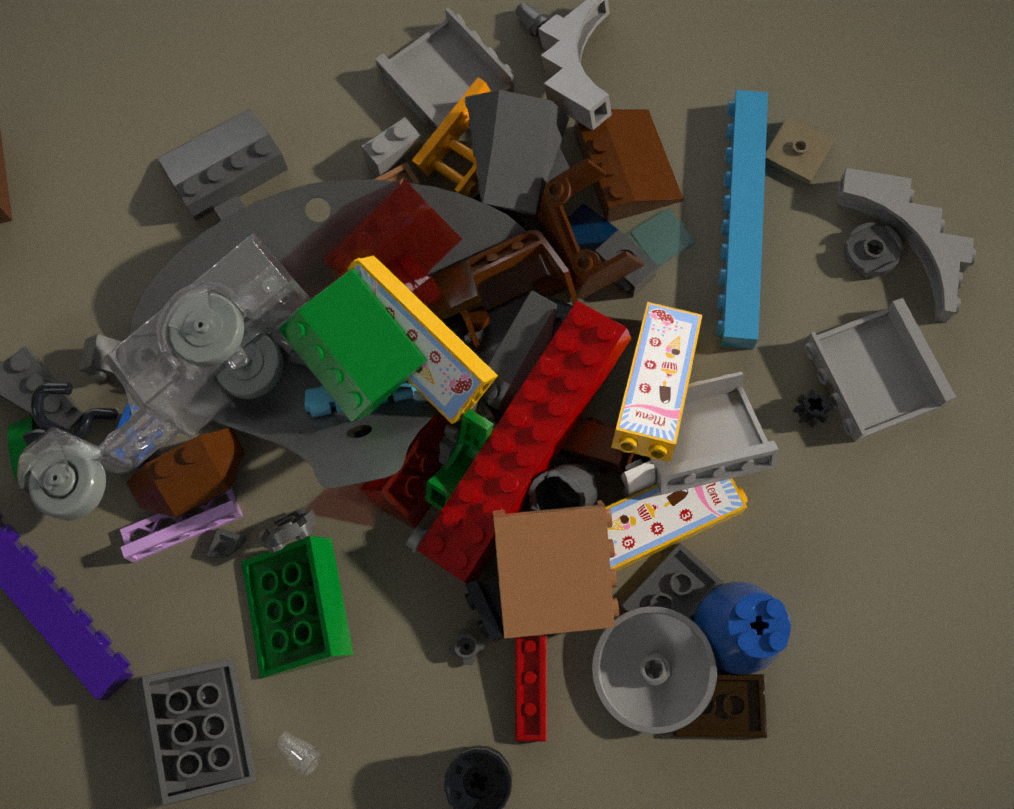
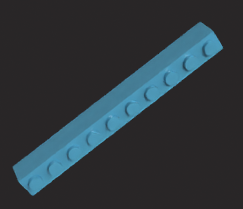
(743, 221)

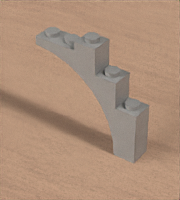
(568, 83)
(921, 226)

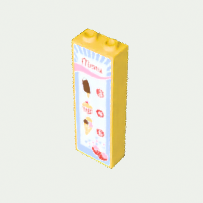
(453, 373)
(657, 383)
(655, 522)

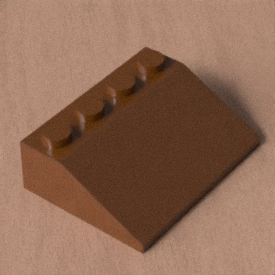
(634, 162)

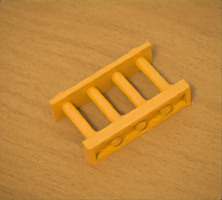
(446, 139)

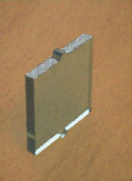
(663, 237)

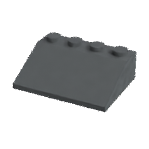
(223, 163)
(194, 732)

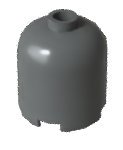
(563, 487)

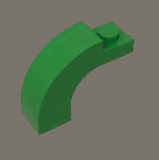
(473, 435)

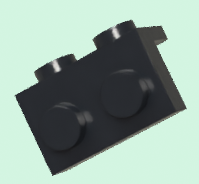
(486, 599)

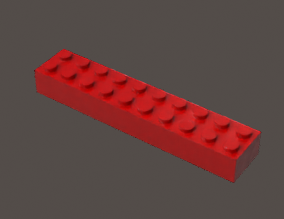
(525, 440)

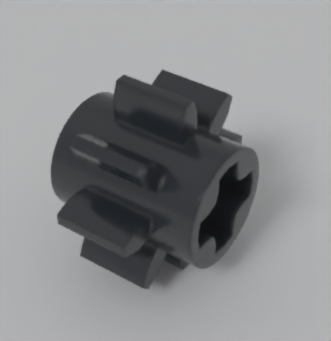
(812, 400)

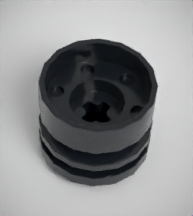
(460, 774)

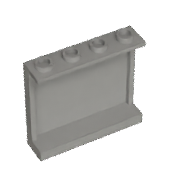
(441, 68)
(879, 371)
(716, 437)

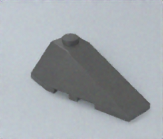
(520, 350)

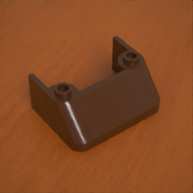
(584, 266)
(510, 271)

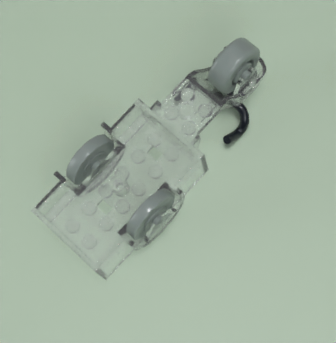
(173, 376)

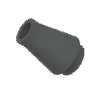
(531, 18)

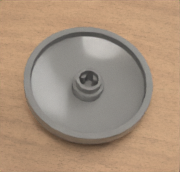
(654, 670)

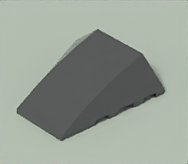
(514, 147)

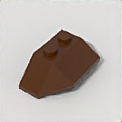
(188, 474)

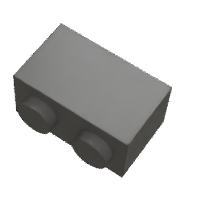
(392, 147)

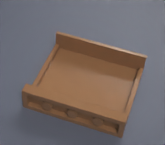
(555, 570)

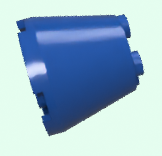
(726, 621)

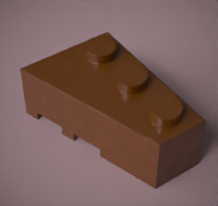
(592, 444)

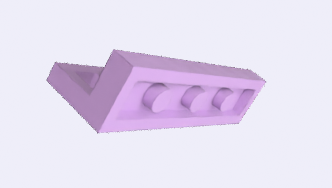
(179, 532)

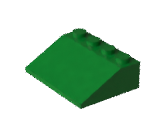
(352, 345)
(296, 607)

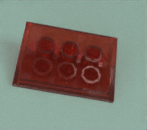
(395, 225)

